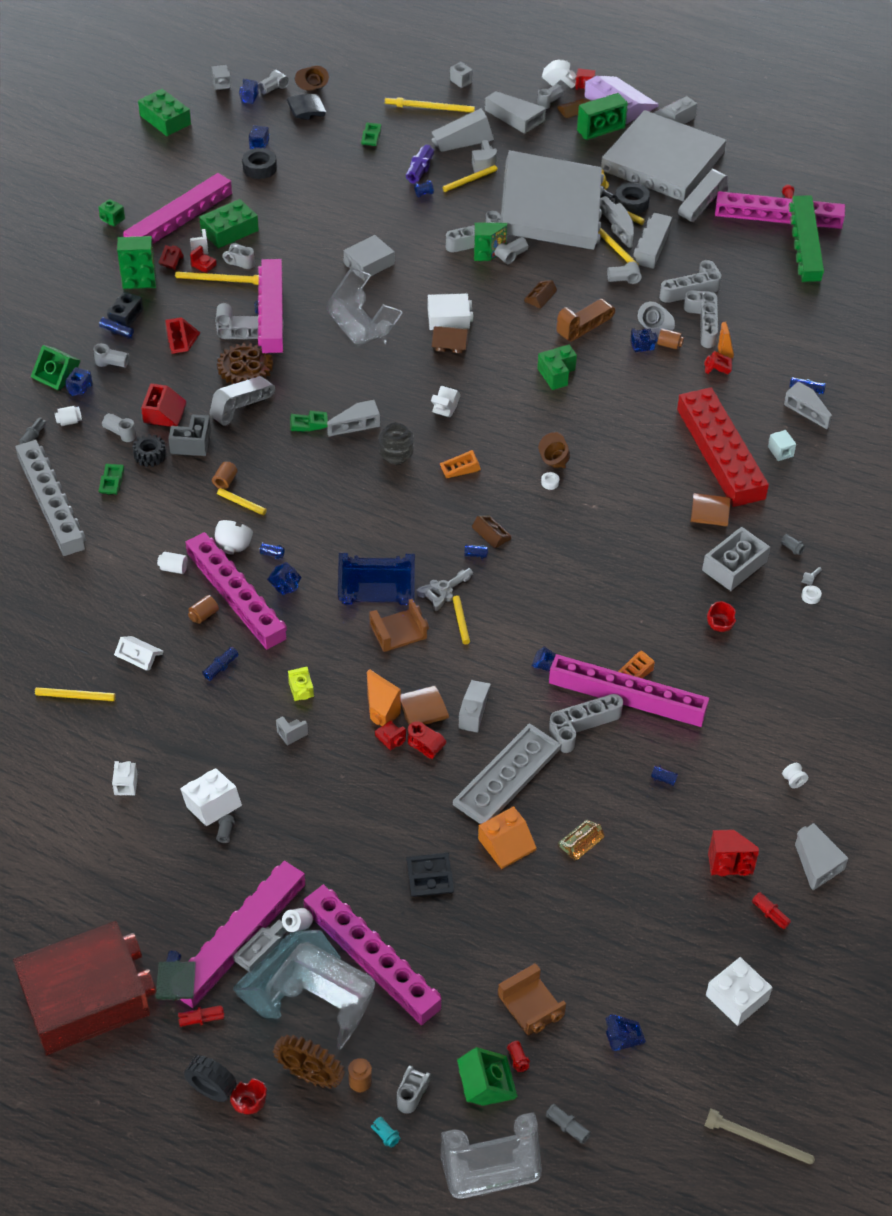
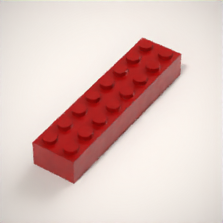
(722, 447)

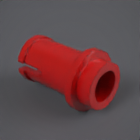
(788, 191)
(520, 1061)

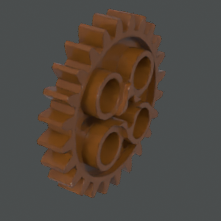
(244, 363)
(309, 1061)

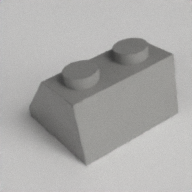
(680, 110)

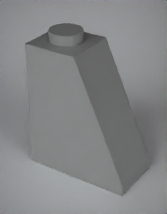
(819, 856)

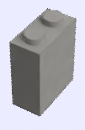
(369, 256)

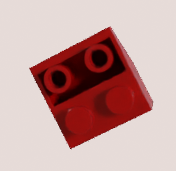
(162, 406)
(731, 854)

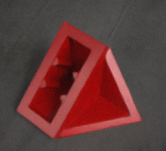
(180, 335)

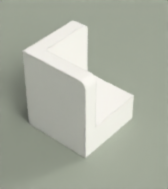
(202, 241)

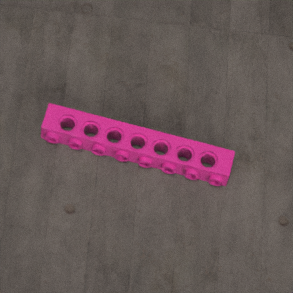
(774, 209)
(236, 590)
(419, 1008)

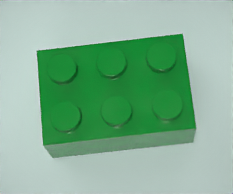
(164, 112)
(602, 116)
(229, 223)
(136, 262)

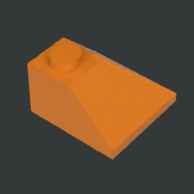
(383, 699)

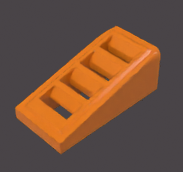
(724, 344)
(464, 458)
(641, 661)

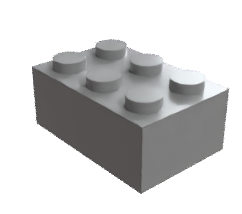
(736, 558)

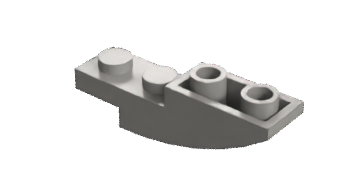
(620, 220)

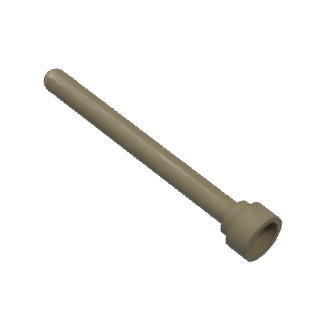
(716, 1120)

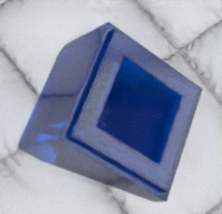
(543, 659)

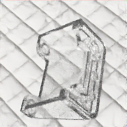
(492, 1163)

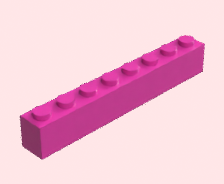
(182, 209)
(270, 306)
(633, 690)
(256, 912)

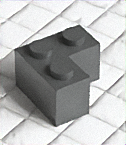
(191, 439)

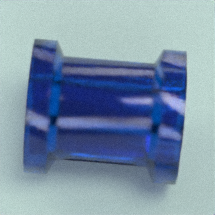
(424, 188)

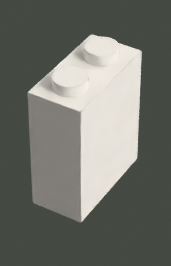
(450, 311)

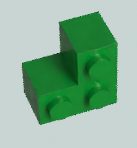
(556, 365)

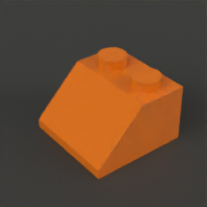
(506, 837)

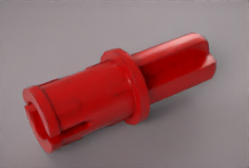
(771, 910)
(201, 1016)

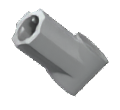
(274, 81)
(546, 96)
(509, 252)
(628, 272)
(105, 356)
(122, 427)

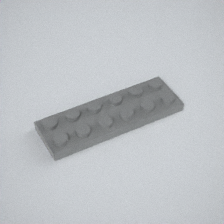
(507, 774)

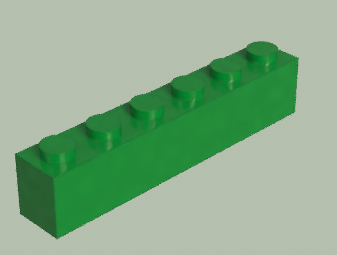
(806, 238)

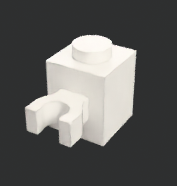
(124, 778)

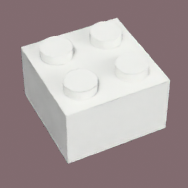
(211, 797)
(738, 991)

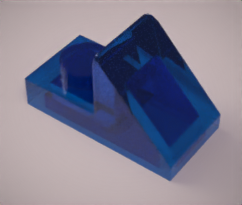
(623, 1032)

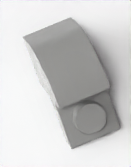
(221, 77)
(484, 158)

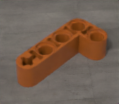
(574, 325)

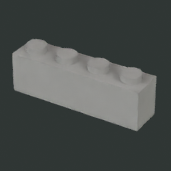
(653, 240)

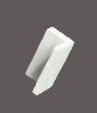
(137, 652)

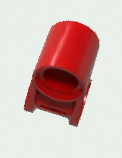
(425, 740)

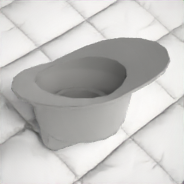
(655, 317)

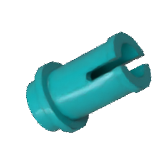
(390, 1136)

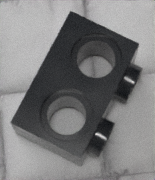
(126, 309)

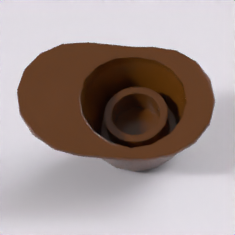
(312, 78)
(554, 450)

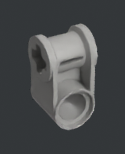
(241, 256)
(412, 1086)

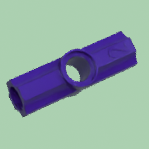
(420, 164)

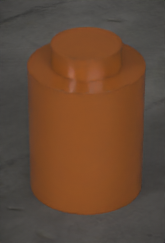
(670, 339)
(224, 475)
(203, 609)
(360, 1075)

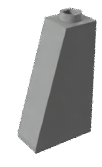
(515, 111)
(463, 132)

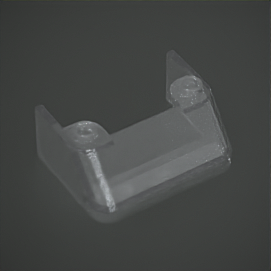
(347, 312)
(327, 978)

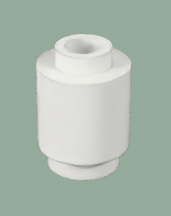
(68, 415)
(297, 919)

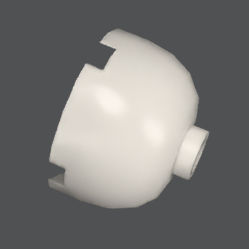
(231, 537)

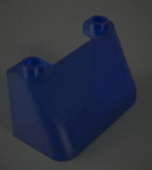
(376, 579)

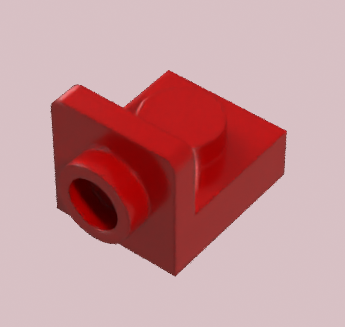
(170, 256)
(201, 261)
(719, 362)
(391, 735)

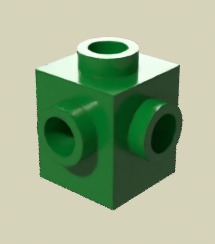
(111, 212)

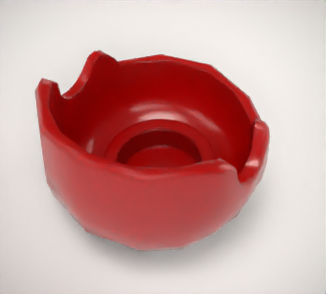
(721, 616)
(249, 1097)

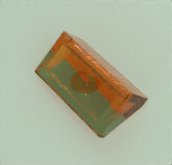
(582, 839)

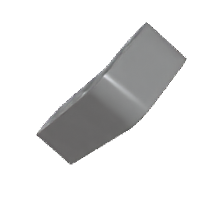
(703, 195)
(463, 238)
(706, 280)
(706, 305)
(235, 326)
(237, 395)
(583, 716)

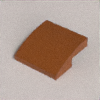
(710, 509)
(424, 706)

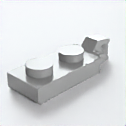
(259, 946)

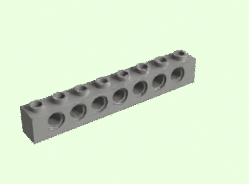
(50, 498)

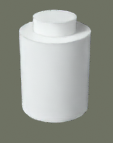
(172, 562)

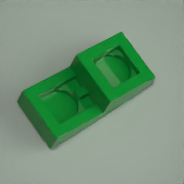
(371, 134)
(314, 421)
(112, 479)

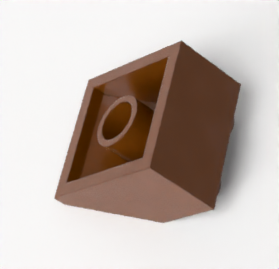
(450, 338)

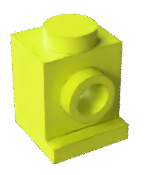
(300, 684)

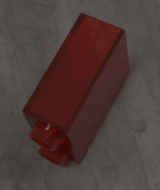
(84, 986)

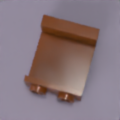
(399, 628)
(530, 1000)

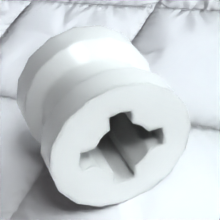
(795, 775)

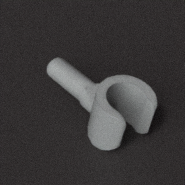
(809, 578)

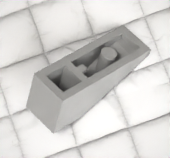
(807, 403)
(356, 418)
(473, 706)

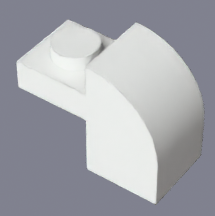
(558, 71)
(446, 401)

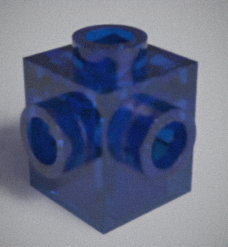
(284, 578)

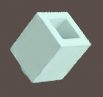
(781, 445)

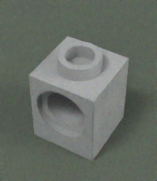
(461, 74)

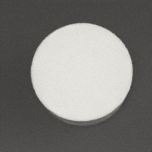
(550, 480)
(811, 594)

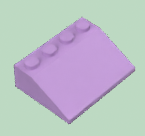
(604, 86)

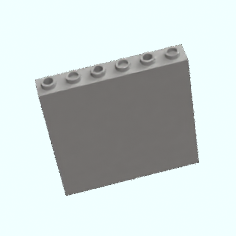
(663, 155)
(552, 200)

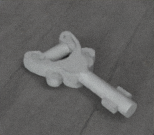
(443, 588)

